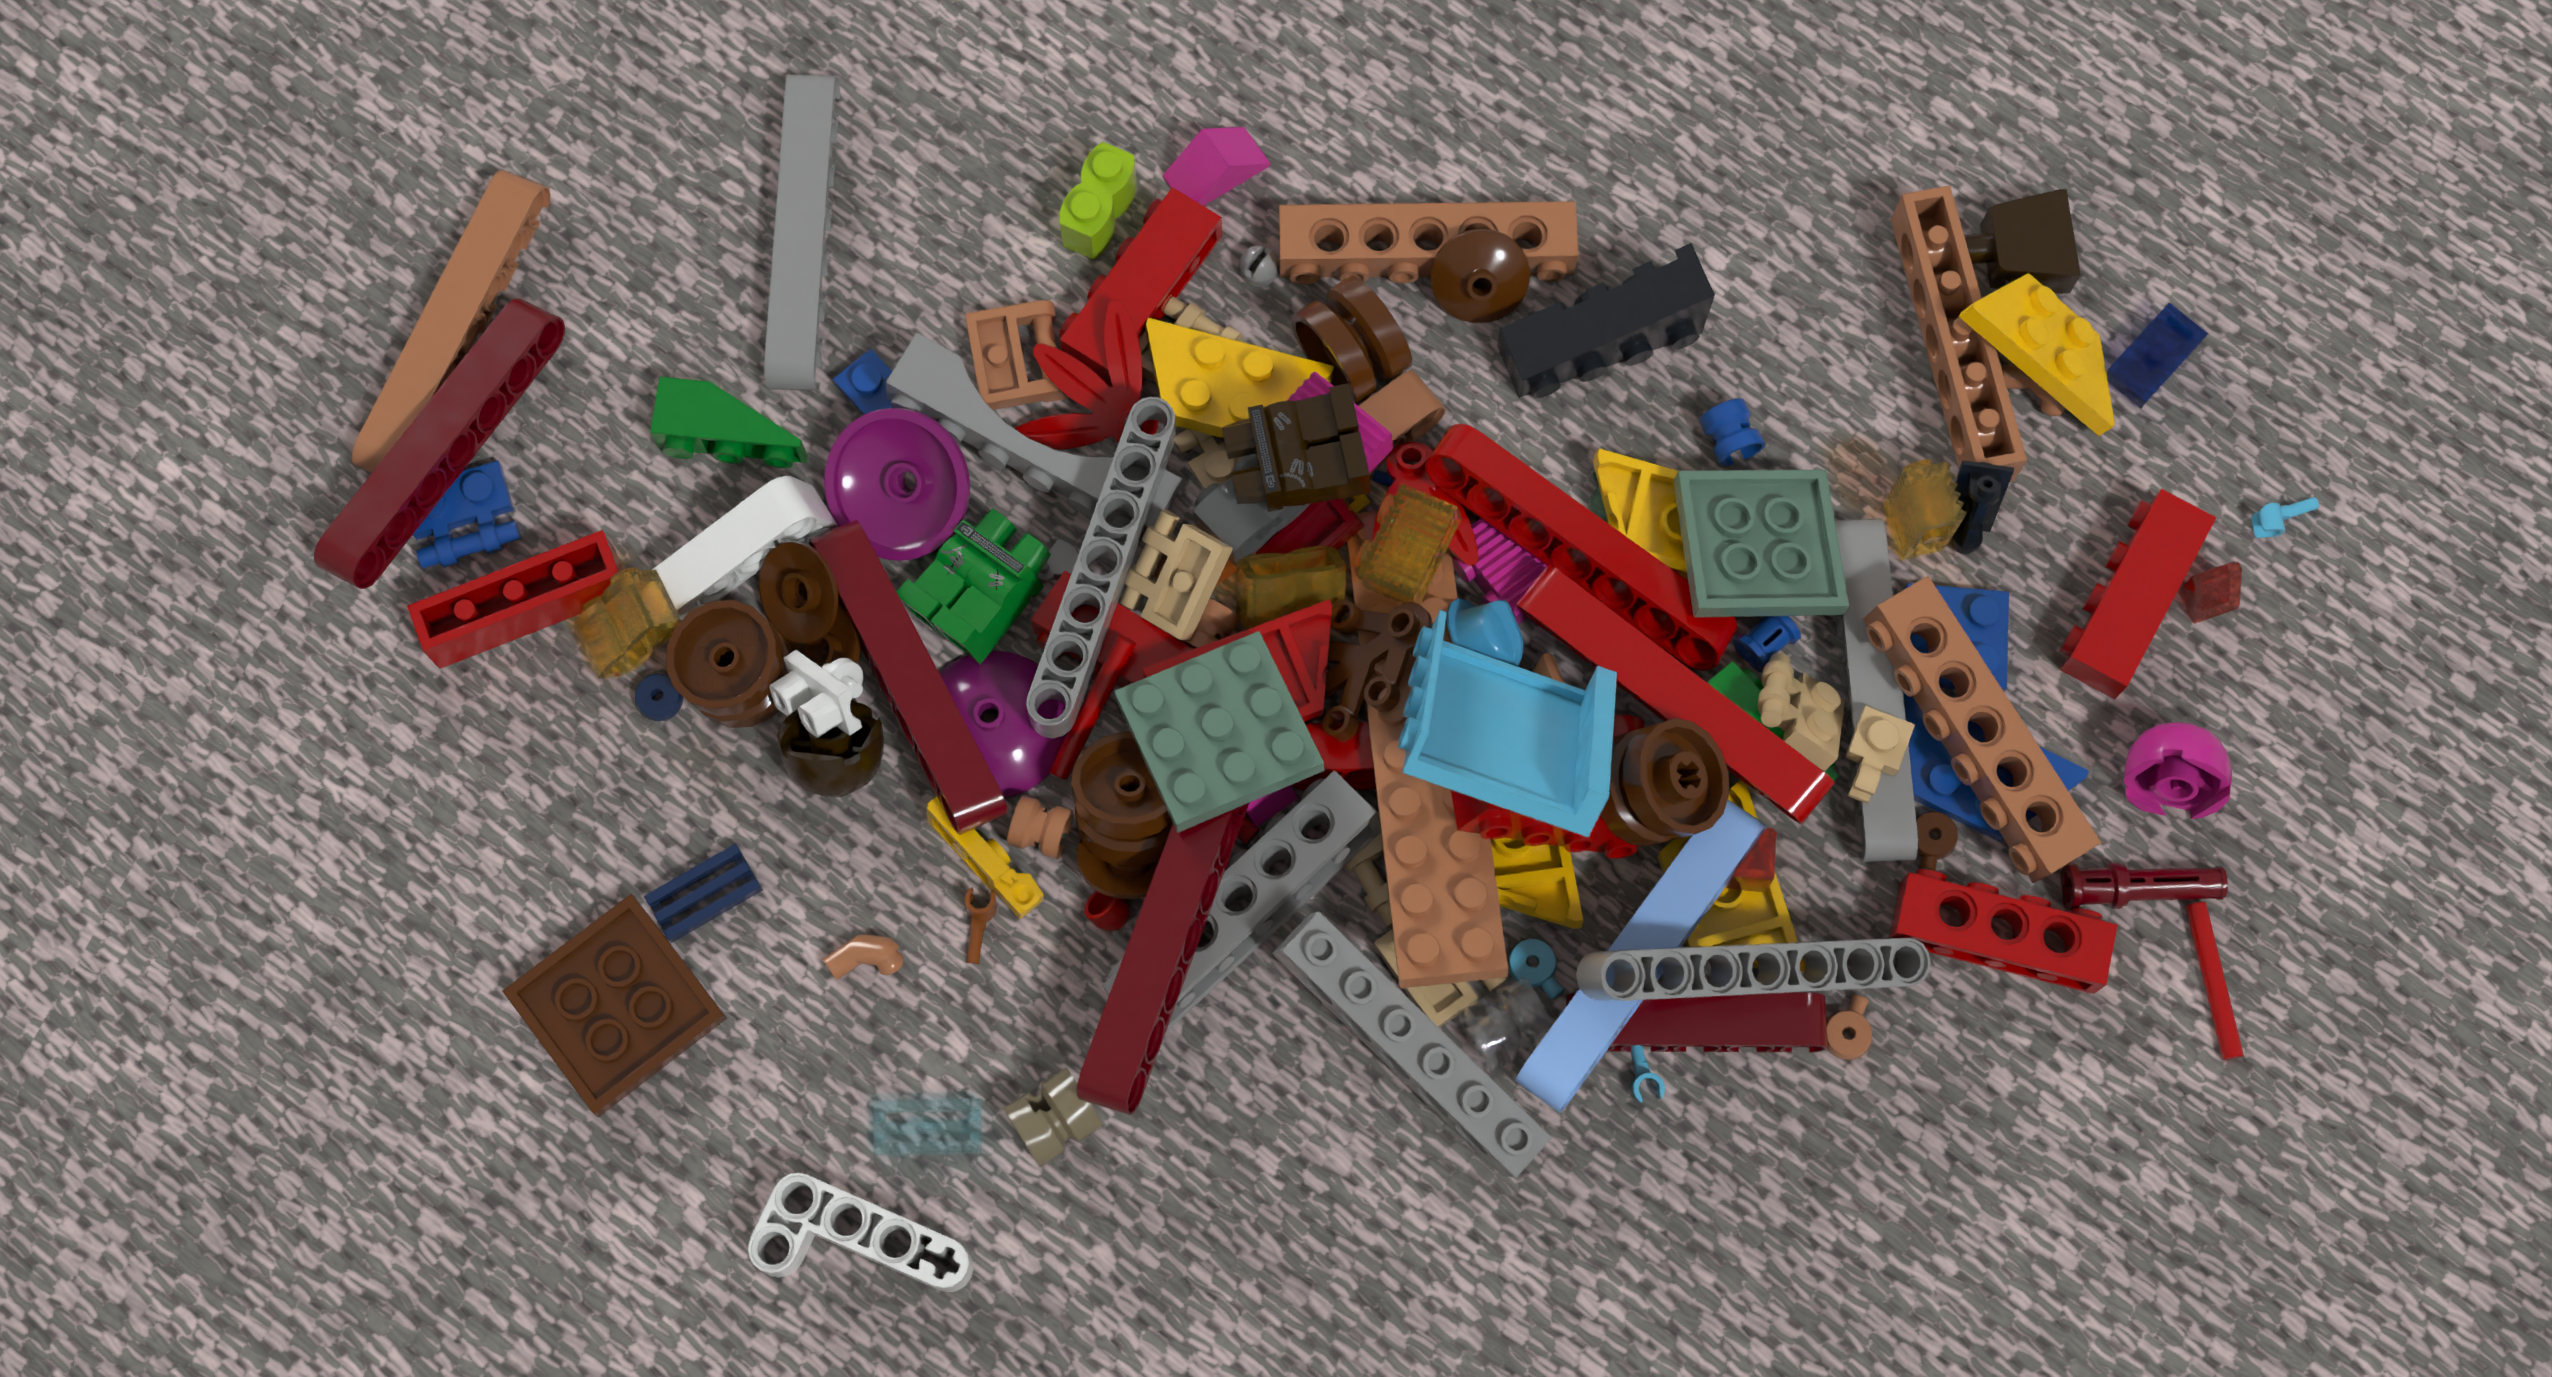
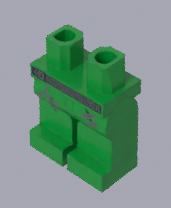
(977, 585)

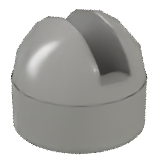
(1264, 271)

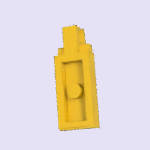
(988, 862)

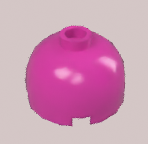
(2182, 766)

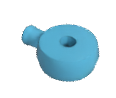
(1542, 974)

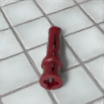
(2118, 885)

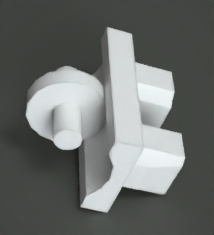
(819, 693)

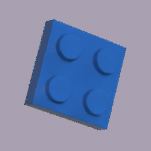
(1985, 621)

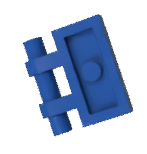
(472, 498)

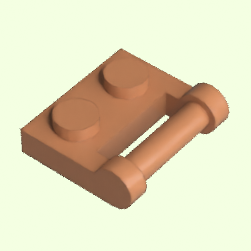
(1000, 357)

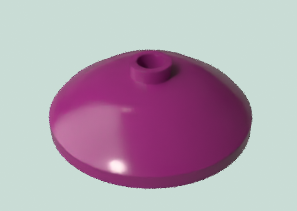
(868, 482)
(1009, 744)

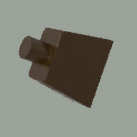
(2030, 238)

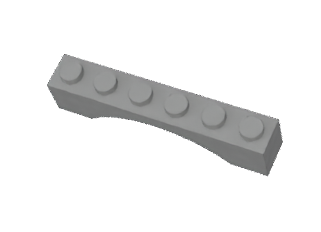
(938, 385)

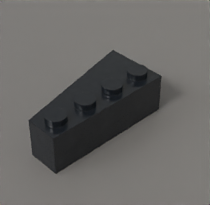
(1608, 326)

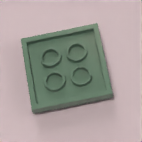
(1760, 543)
(1219, 731)

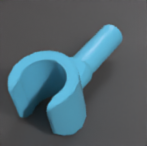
(2270, 518)
(1642, 1071)

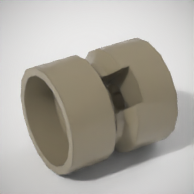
(1052, 1117)

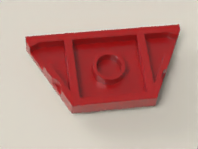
(1298, 648)

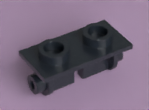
(1982, 493)

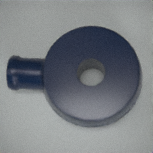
(662, 709)

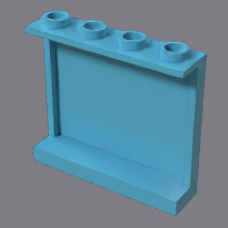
(1509, 733)

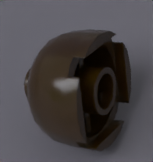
(834, 761)

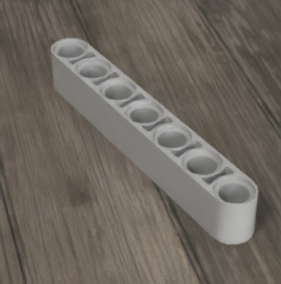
(800, 228)
(1102, 542)
(1889, 817)
(1733, 969)

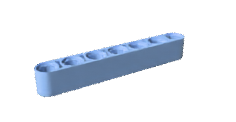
(1662, 921)

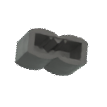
(1240, 525)

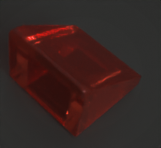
(2212, 592)
(1758, 866)

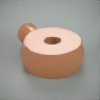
(1856, 1023)

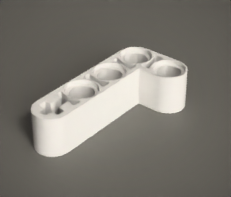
(741, 540)
(867, 1241)

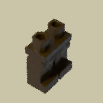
(1302, 451)

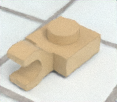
(1878, 747)

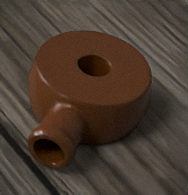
(1931, 849)

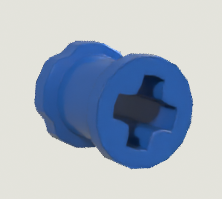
(1766, 639)

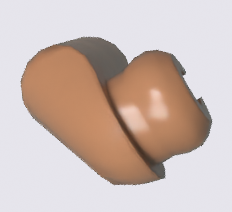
(2018, 379)
(865, 950)

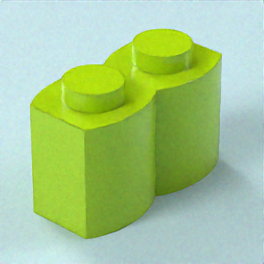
(1100, 198)

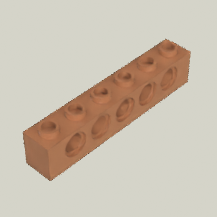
(1403, 225)
(1961, 360)
(2007, 739)

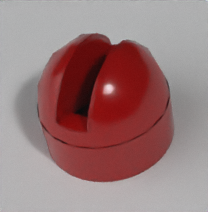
(1107, 911)

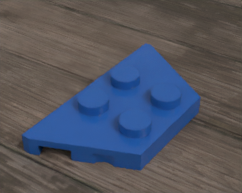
(1941, 789)

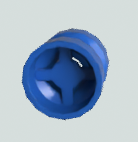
(1731, 430)

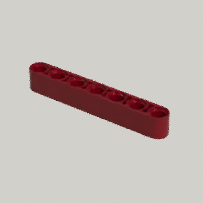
(439, 444)
(911, 681)
(1157, 962)

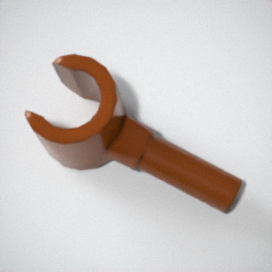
(978, 924)

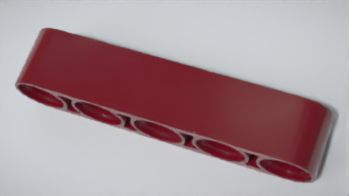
(1727, 1022)

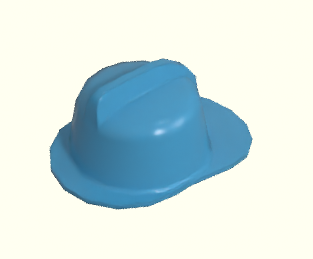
(1486, 629)

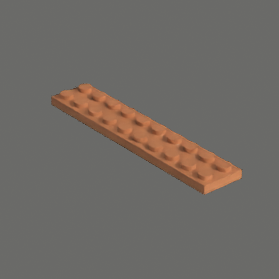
(1436, 876)

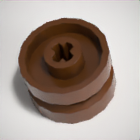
(1353, 336)
(726, 661)
(1665, 783)
(1119, 803)

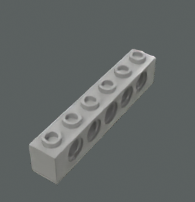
(1277, 897)
(1411, 1045)

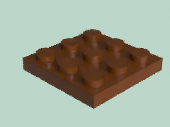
(614, 1005)

